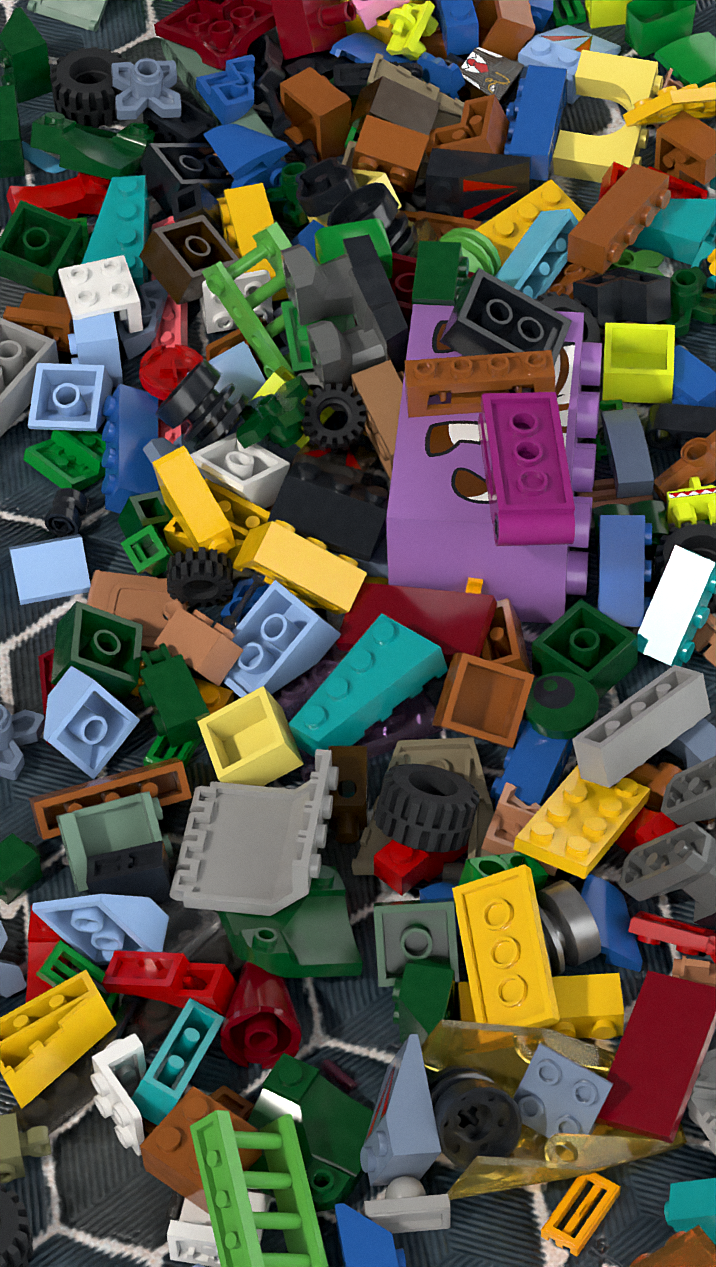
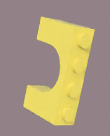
(613, 79)

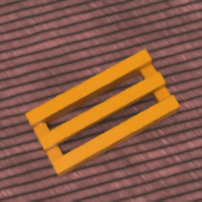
(563, 1237)

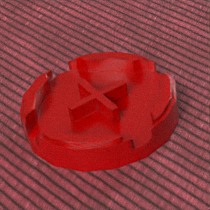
(165, 368)

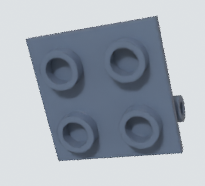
(560, 1095)

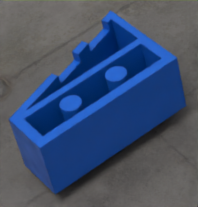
(623, 568)

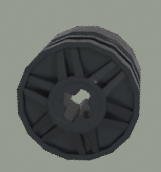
(376, 202)
(202, 406)
(489, 1116)

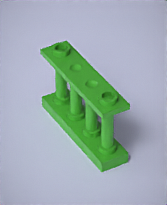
(221, 283)
(228, 1198)

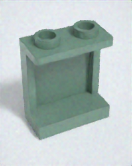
(109, 828)

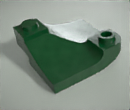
(90, 148)
(304, 937)
(327, 1126)

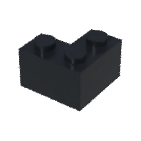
(625, 296)

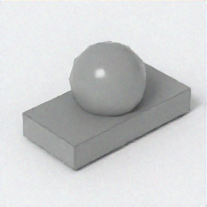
(409, 1208)

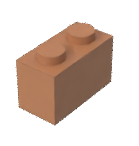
(204, 648)

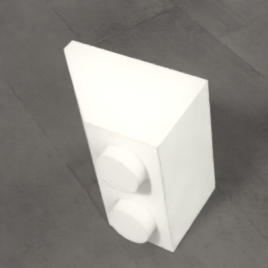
(246, 472)

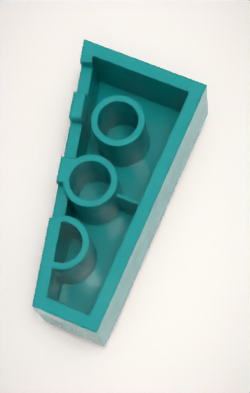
(123, 226)
(367, 685)

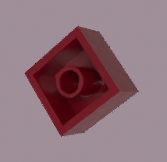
(311, 24)

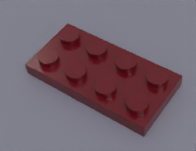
(447, 618)
(660, 1056)

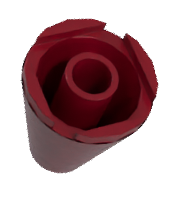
(260, 1020)

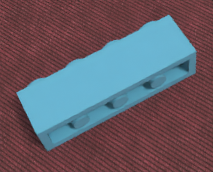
(539, 253)

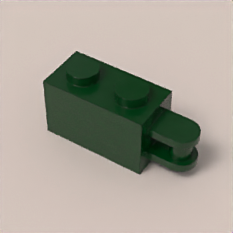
(172, 695)

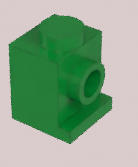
(148, 551)

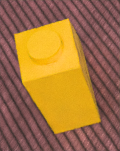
(192, 502)

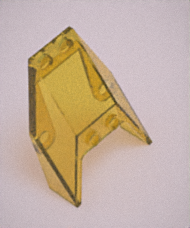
(504, 1056)

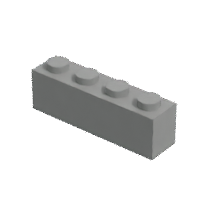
(641, 726)

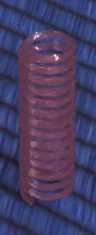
(339, 1074)

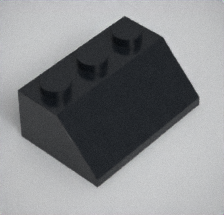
(333, 510)

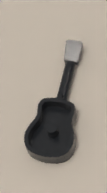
(268, 77)
(322, 182)

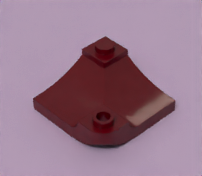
(217, 27)

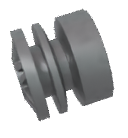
(567, 927)

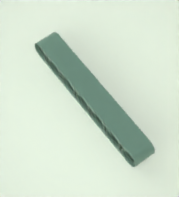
(190, 66)

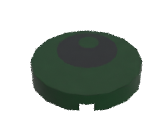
(561, 705)

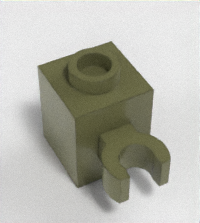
(16, 1145)

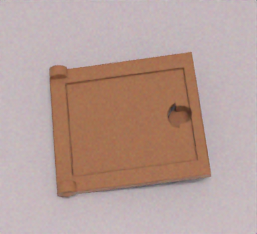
(136, 599)

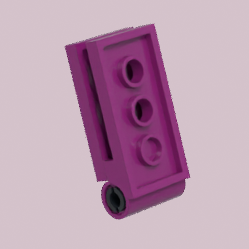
(526, 469)

